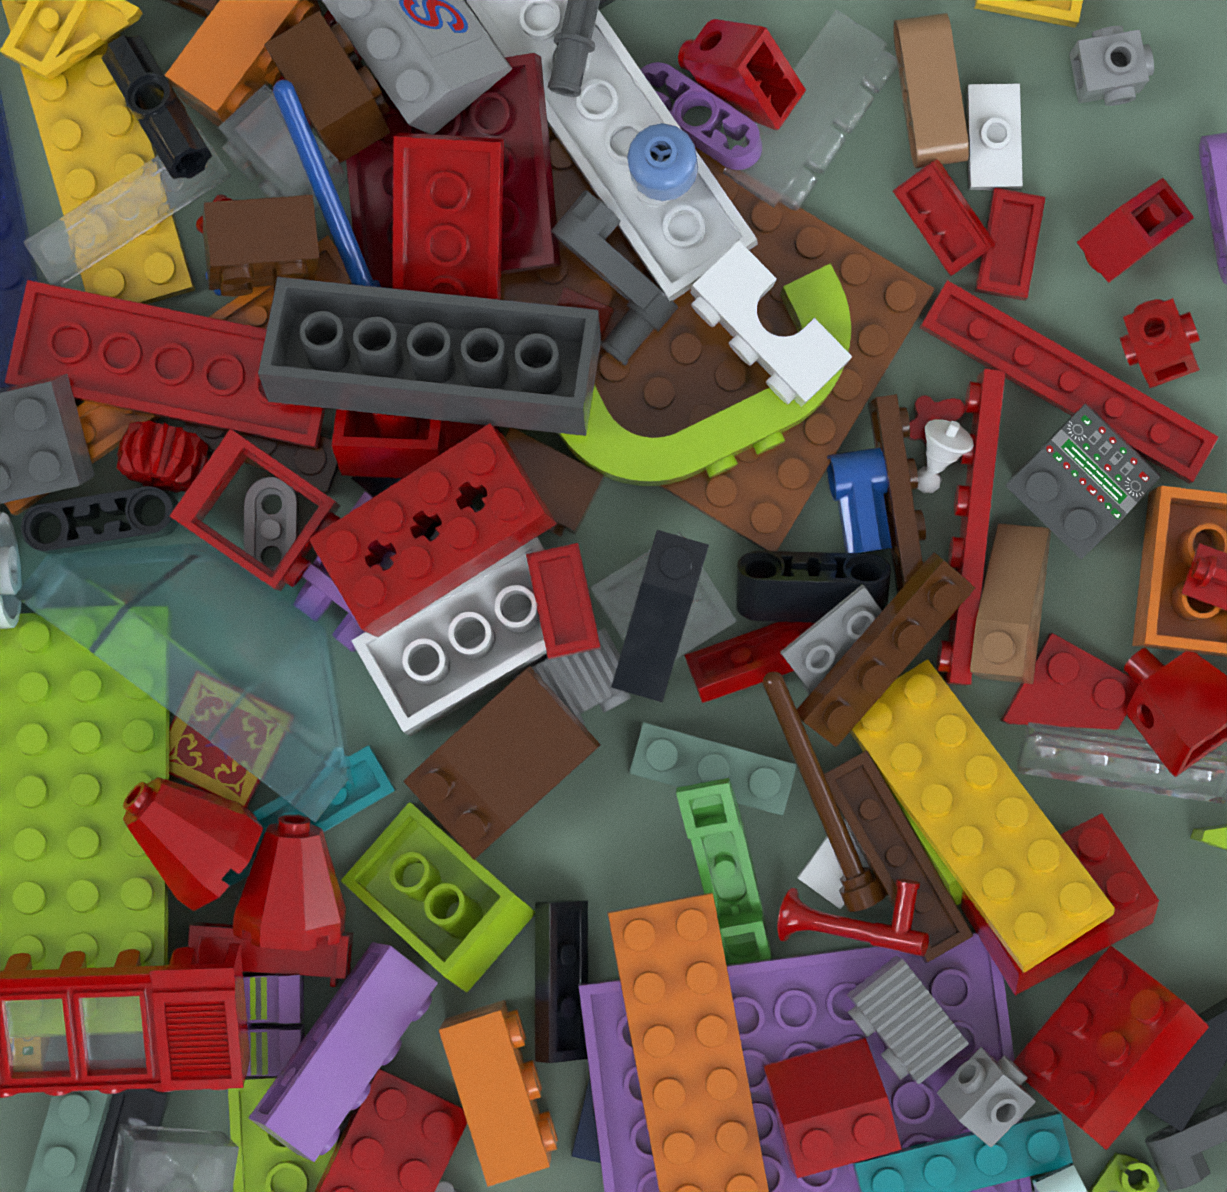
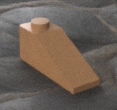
(1011, 605)

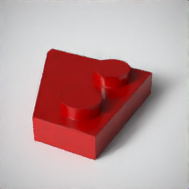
(1071, 690)

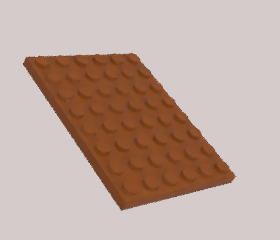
(694, 373)

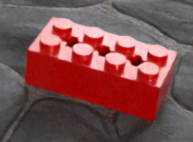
(400, 519)

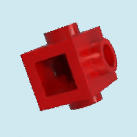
(1160, 341)

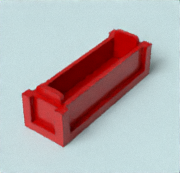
(213, 939)

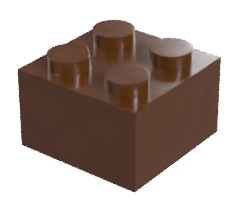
(331, 85)
(258, 241)

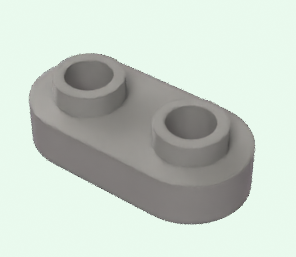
(269, 530)

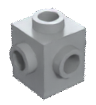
(1111, 66)
(987, 1095)

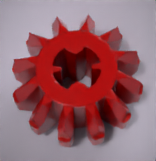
(161, 455)

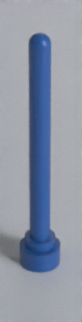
(322, 184)

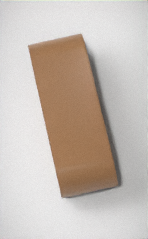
(931, 90)

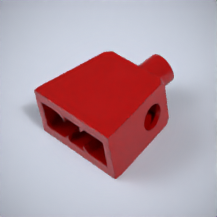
(744, 70)
(1178, 707)

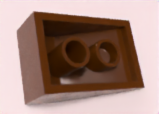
(501, 762)

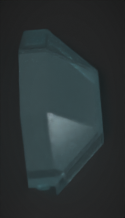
(212, 653)

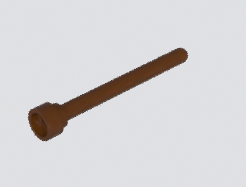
(859, 886)

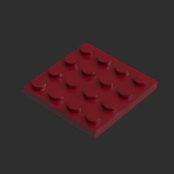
(507, 110)

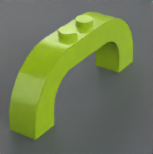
(717, 439)

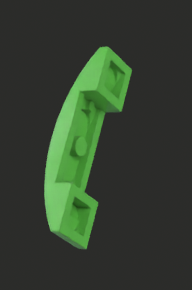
(726, 867)

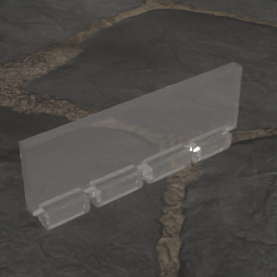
(831, 74)

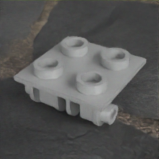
(830, 638)

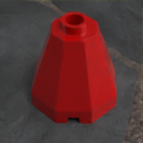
(191, 837)
(291, 890)

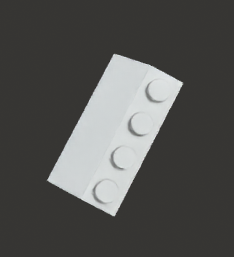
(458, 644)

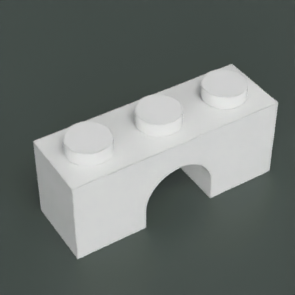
(796, 363)

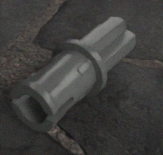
(573, 47)

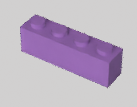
(344, 1051)

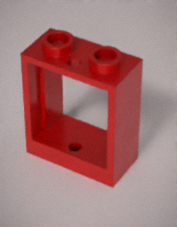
(211, 484)

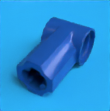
(859, 486)

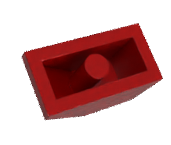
(1134, 230)

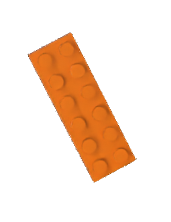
(687, 1047)

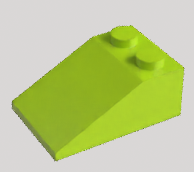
(438, 897)

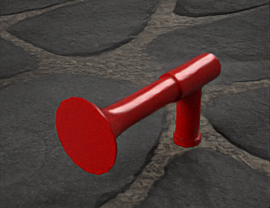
(798, 916)

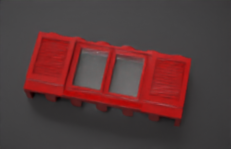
(123, 1025)

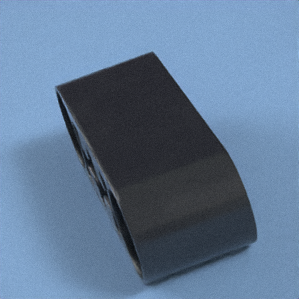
(88, 509)
(805, 584)

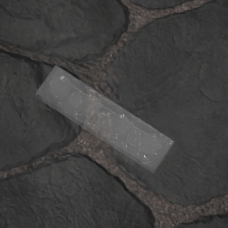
(118, 216)
(1117, 763)

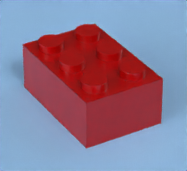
(1119, 880)
(1109, 1046)

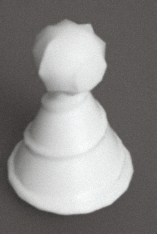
(944, 446)

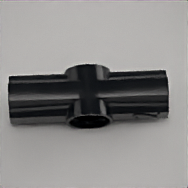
(156, 107)

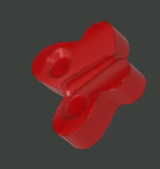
(928, 410)

